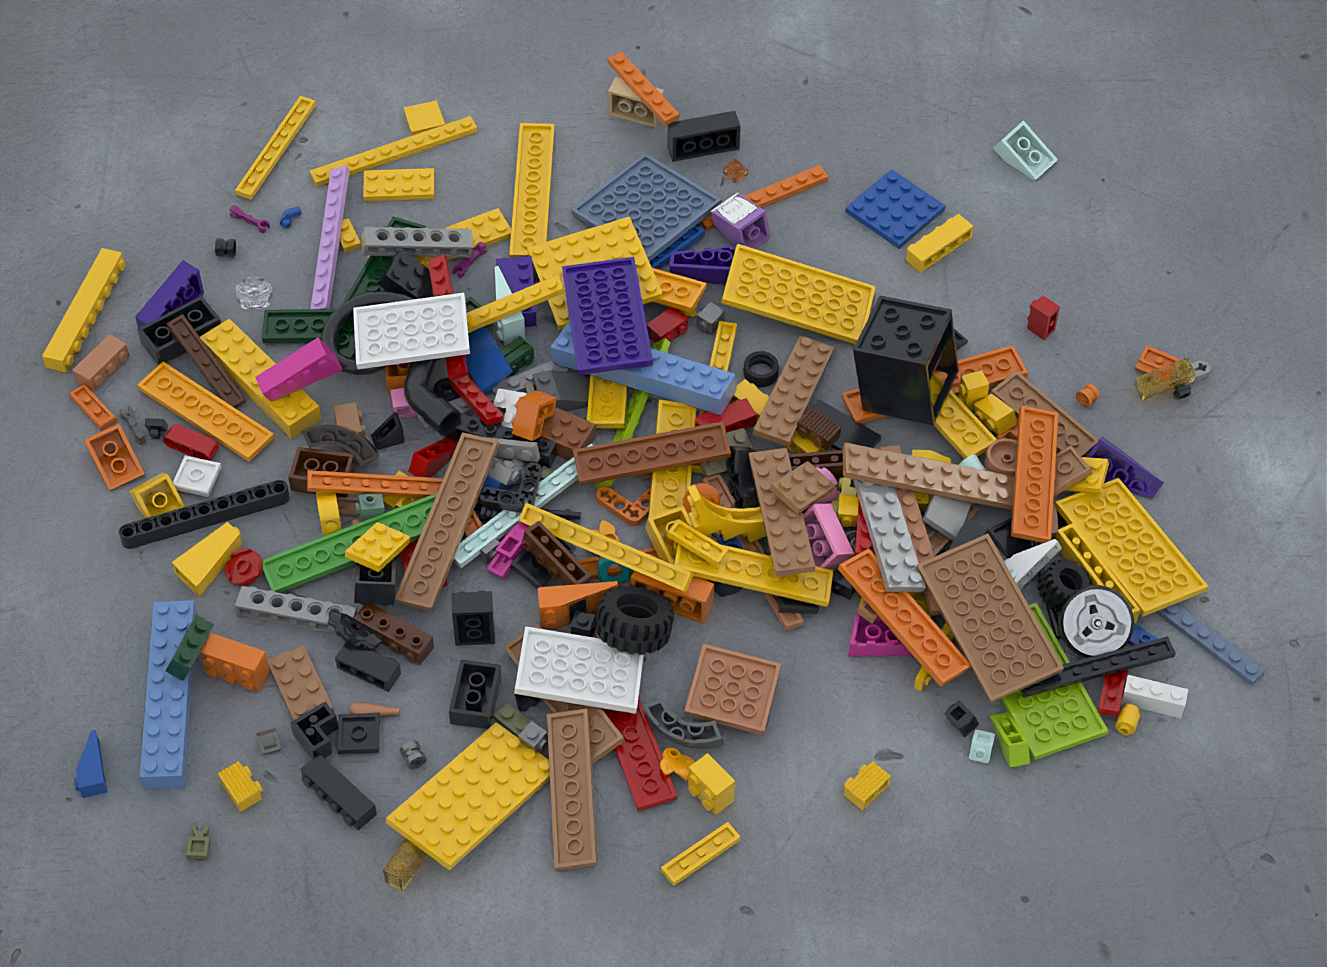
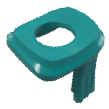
(602, 567)

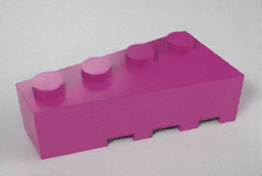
(298, 370)
(874, 639)

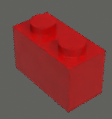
(1043, 317)
(667, 325)

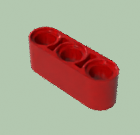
(190, 442)

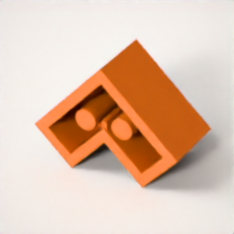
(531, 413)

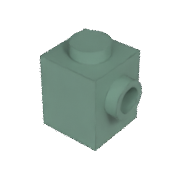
(369, 506)

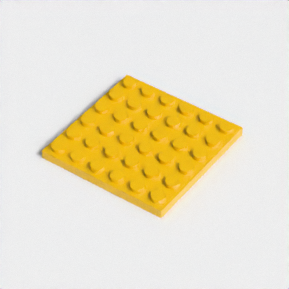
(595, 244)

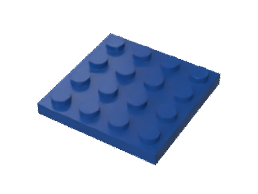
(895, 208)

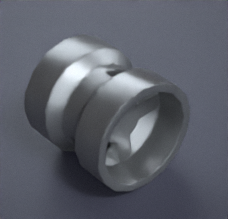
(413, 755)

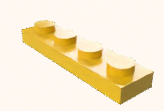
(700, 853)

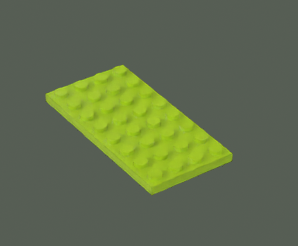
(1053, 718)

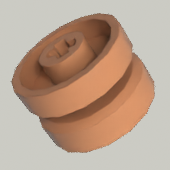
(1001, 456)

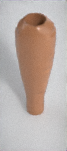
(366, 708)

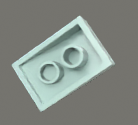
(1025, 151)

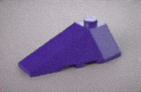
(1129, 471)

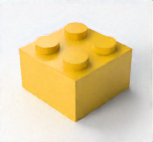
(711, 784)

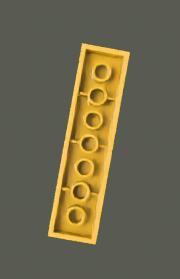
(243, 362)

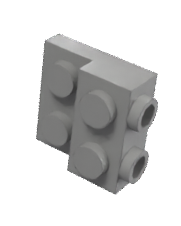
(507, 471)

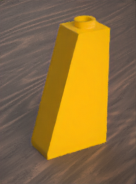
(207, 558)

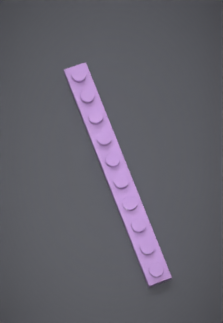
(330, 238)

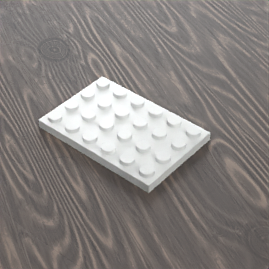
(411, 331)
(578, 671)

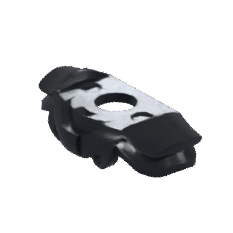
(357, 637)

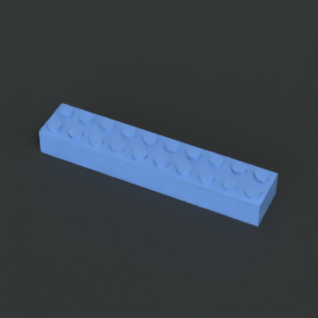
(667, 377)
(166, 700)

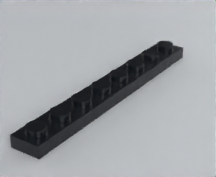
(1105, 665)

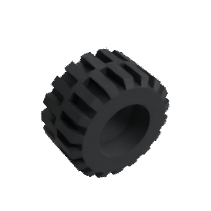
(1061, 581)

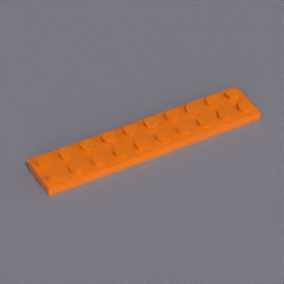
(995, 365)

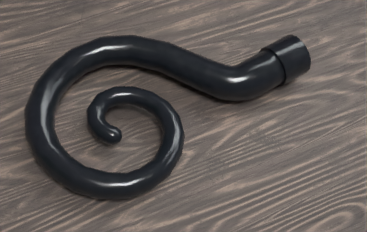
(434, 410)

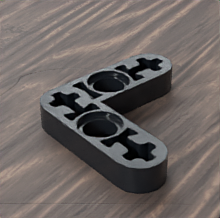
(517, 498)

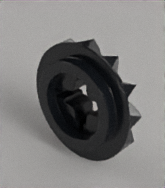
(442, 385)

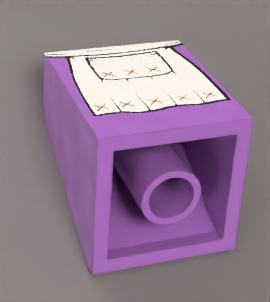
(741, 221)

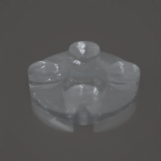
(254, 301)

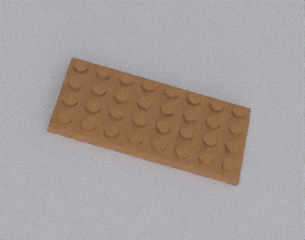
(989, 618)

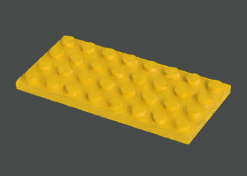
(798, 294)
(1132, 547)
(471, 796)

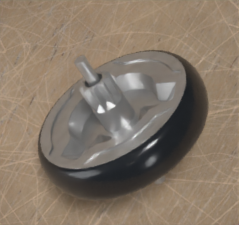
(1076, 616)

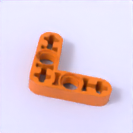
(634, 508)

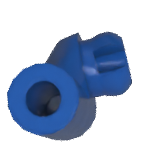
(285, 219)

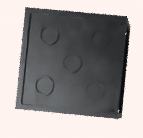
(899, 355)

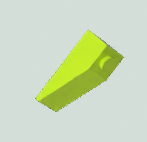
(1011, 740)

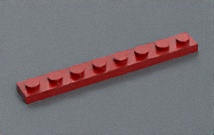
(442, 286)

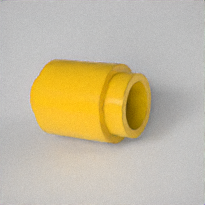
(1128, 719)

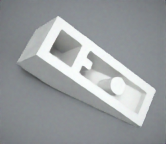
(1031, 561)

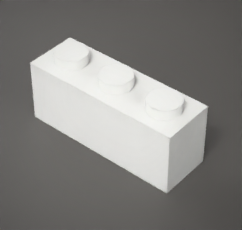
(1155, 696)

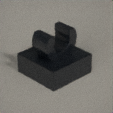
(155, 427)
(525, 702)

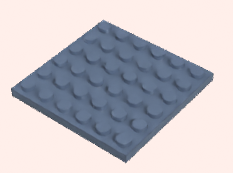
(656, 199)

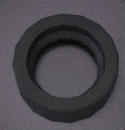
(761, 357)

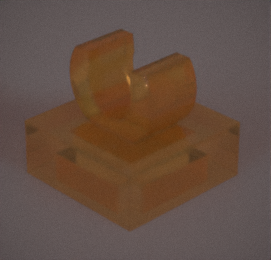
(735, 170)

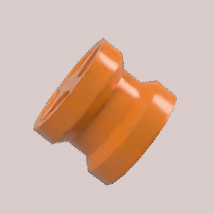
(1087, 395)

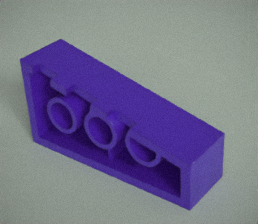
(518, 276)

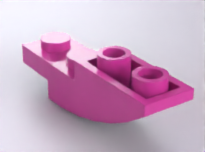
(507, 551)

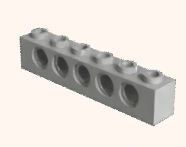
(417, 242)
(267, 611)

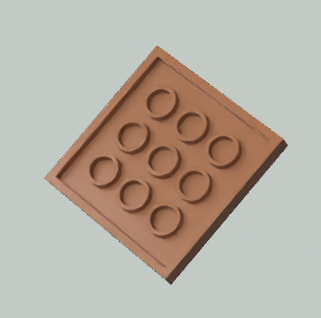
(732, 689)

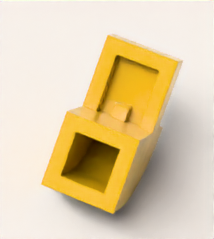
(328, 512)

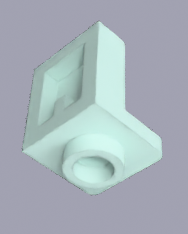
(981, 746)

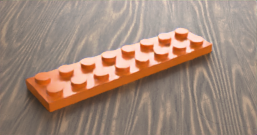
(1034, 474)
(905, 619)

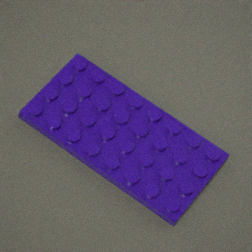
(606, 316)

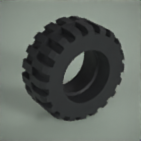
(634, 619)

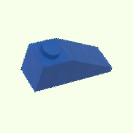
(90, 770)

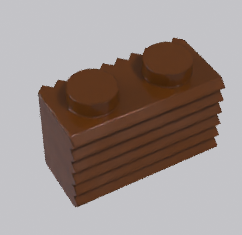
(818, 429)

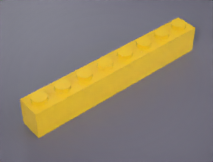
(83, 310)

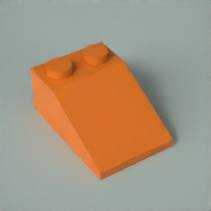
(113, 457)

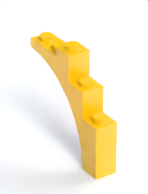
(729, 522)

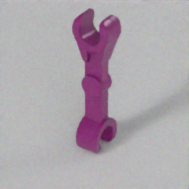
(237, 213)
(462, 267)

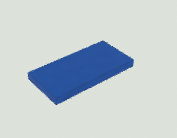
(486, 360)

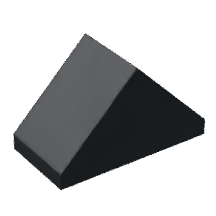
(388, 433)

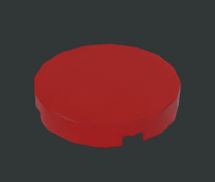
(244, 567)

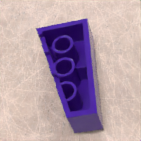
(703, 265)
(177, 290)

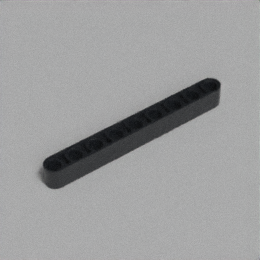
(204, 514)

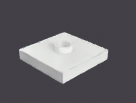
(196, 476)

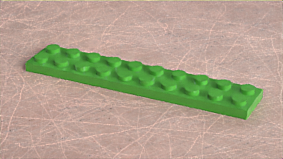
(328, 552)

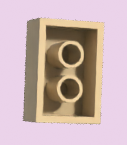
(628, 106)

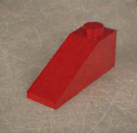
(432, 458)

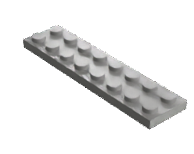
(890, 537)

